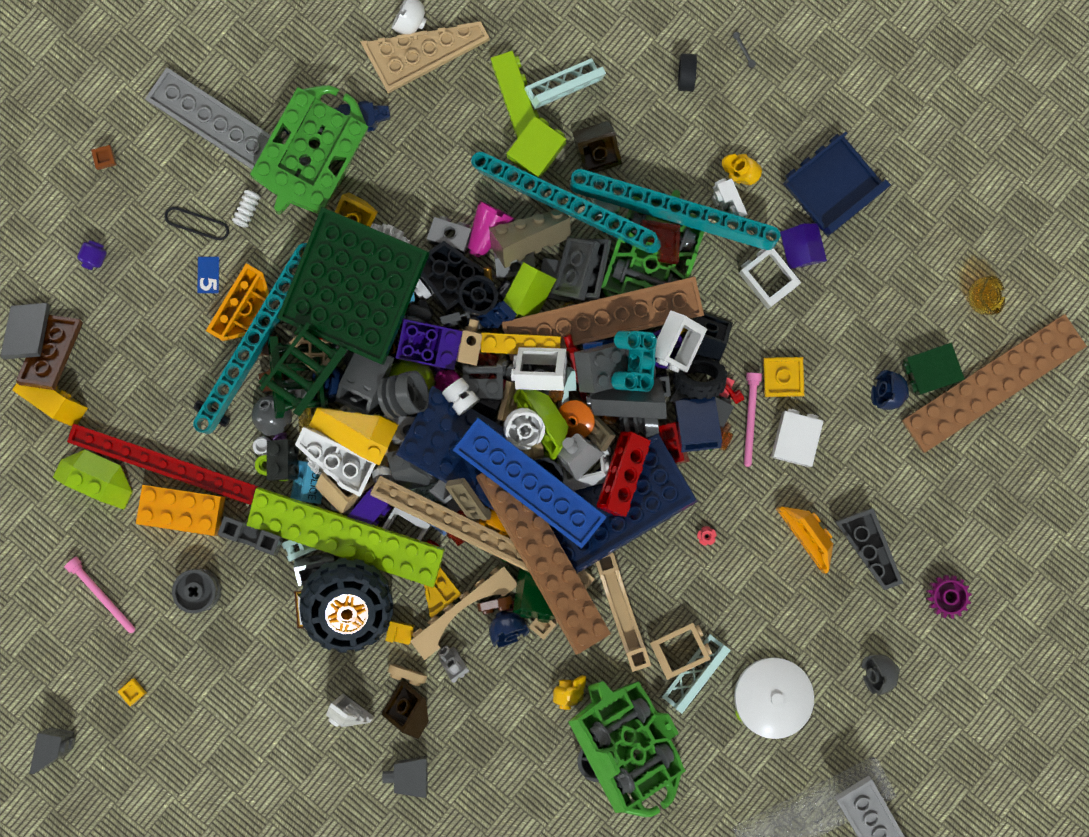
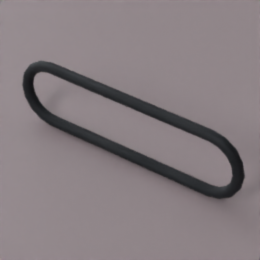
(194, 231)

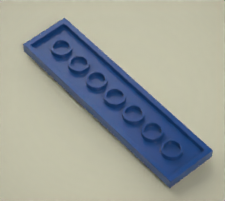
(529, 482)

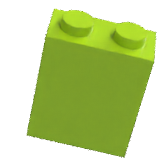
(536, 147)
(529, 291)

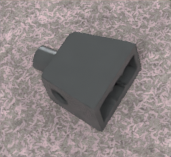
(409, 777)

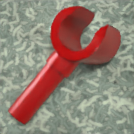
(736, 396)

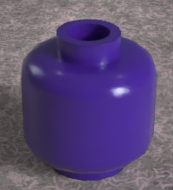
(91, 255)

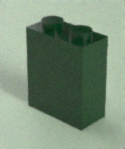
(932, 369)
(529, 600)

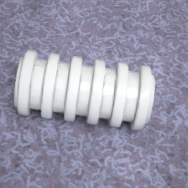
(246, 208)

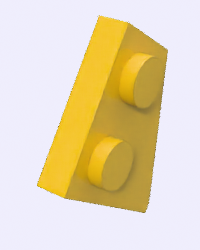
(441, 594)

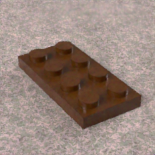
(58, 343)

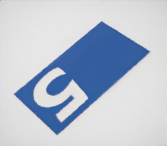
(208, 275)

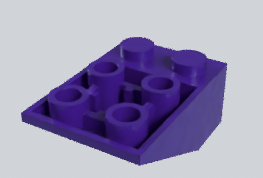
(428, 344)

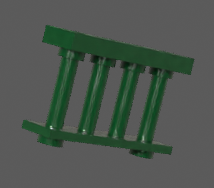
(321, 370)
(280, 404)

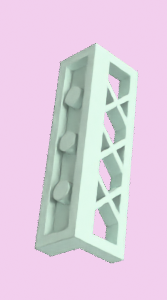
(566, 87)
(700, 680)

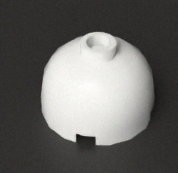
(409, 17)
(524, 428)

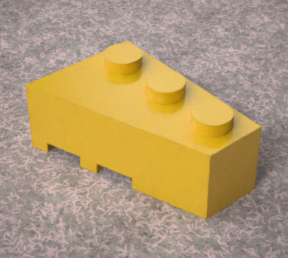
(53, 403)

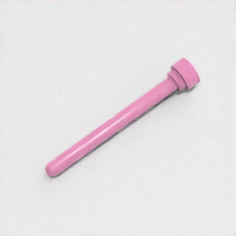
(753, 381)
(76, 568)

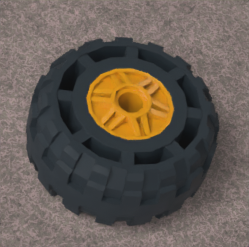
(346, 605)

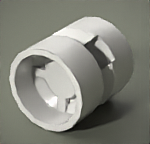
(455, 391)

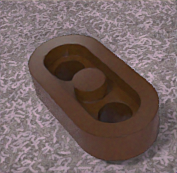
(501, 603)

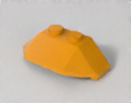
(240, 305)
(810, 535)

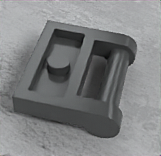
(485, 388)

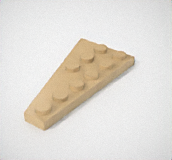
(413, 55)

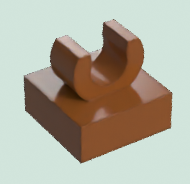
(103, 157)

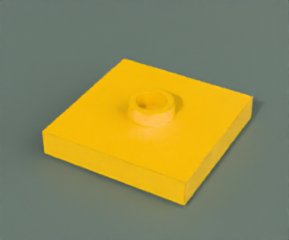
(783, 377)

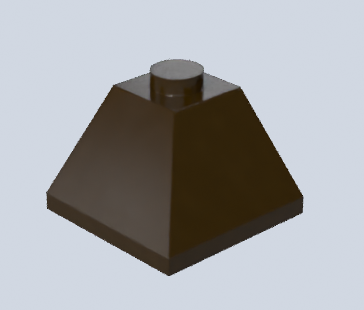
(407, 710)

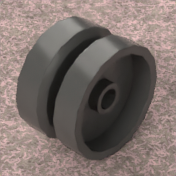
(186, 596)

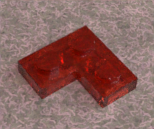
(670, 240)

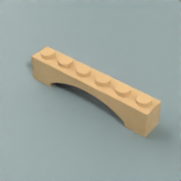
(622, 613)
(428, 640)

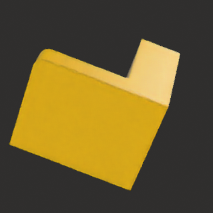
(399, 632)

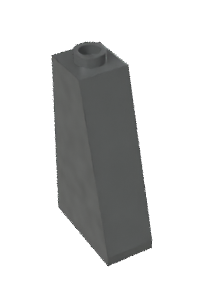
(629, 403)

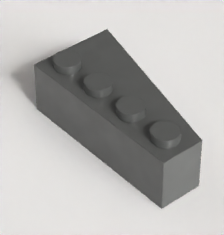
(870, 544)

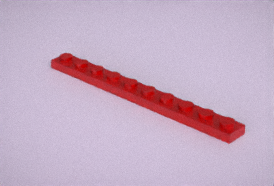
(162, 464)

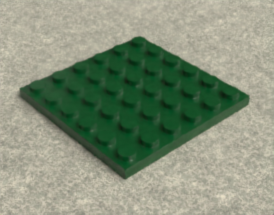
(353, 285)

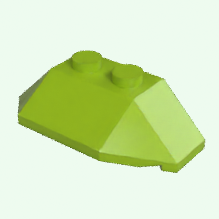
(555, 424)
(95, 478)

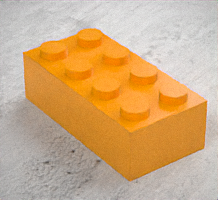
(180, 510)

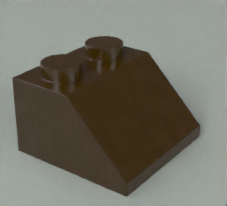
(597, 147)

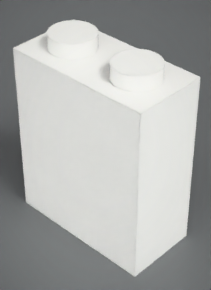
(797, 438)

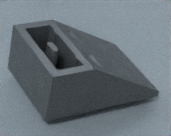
(360, 384)

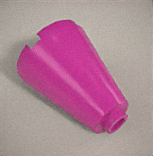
(485, 218)

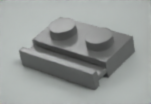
(453, 318)

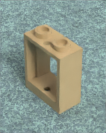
(705, 649)

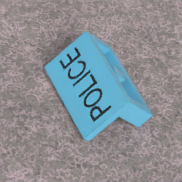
(304, 487)

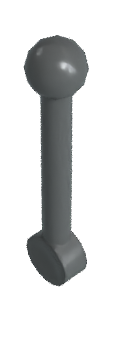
(751, 63)

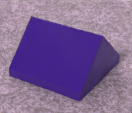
(803, 246)

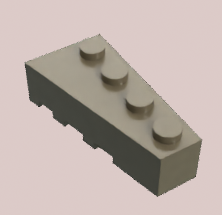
(529, 235)

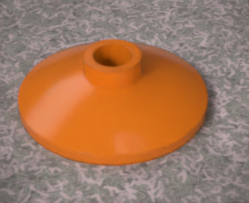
(581, 414)

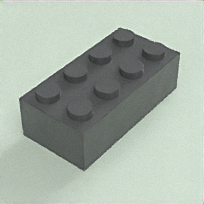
(597, 366)

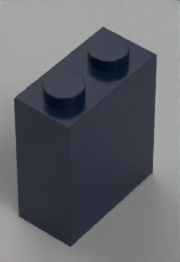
(698, 424)

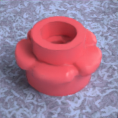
(701, 536)

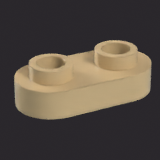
(399, 672)

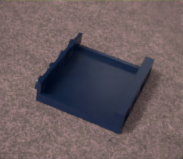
(834, 184)

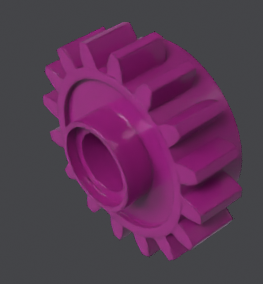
(938, 596)

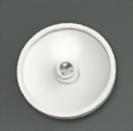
(774, 698)

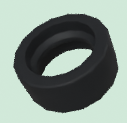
(687, 72)

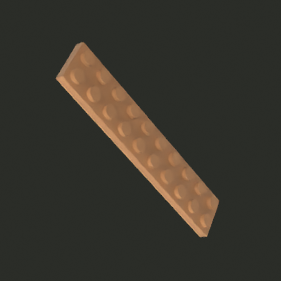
(611, 314)
(993, 383)
(548, 568)

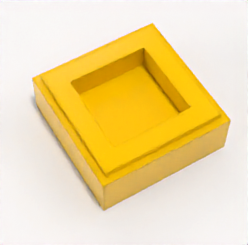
(132, 692)

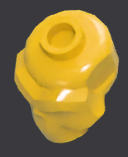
(742, 168)
(569, 692)

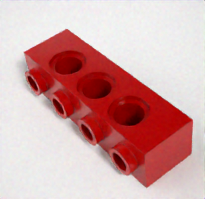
(623, 463)

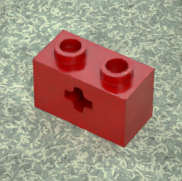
(670, 437)

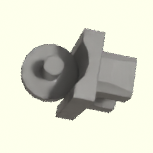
(452, 663)

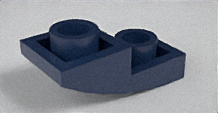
(499, 314)

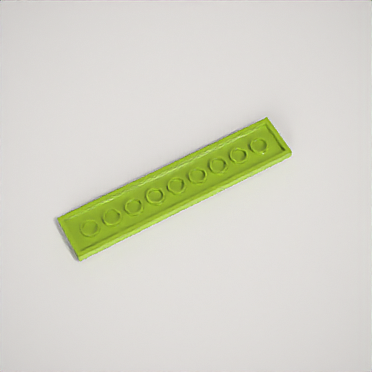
(345, 537)

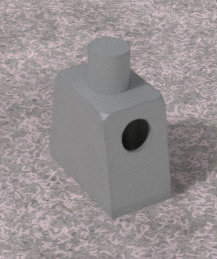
(578, 455)

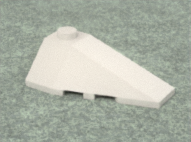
(340, 463)
(347, 712)

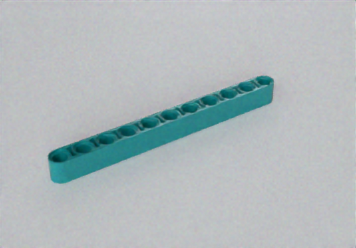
(683, 206)
(571, 207)
(246, 345)

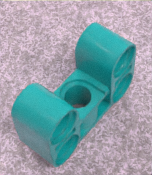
(640, 361)

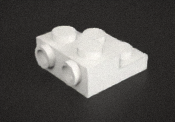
(727, 196)

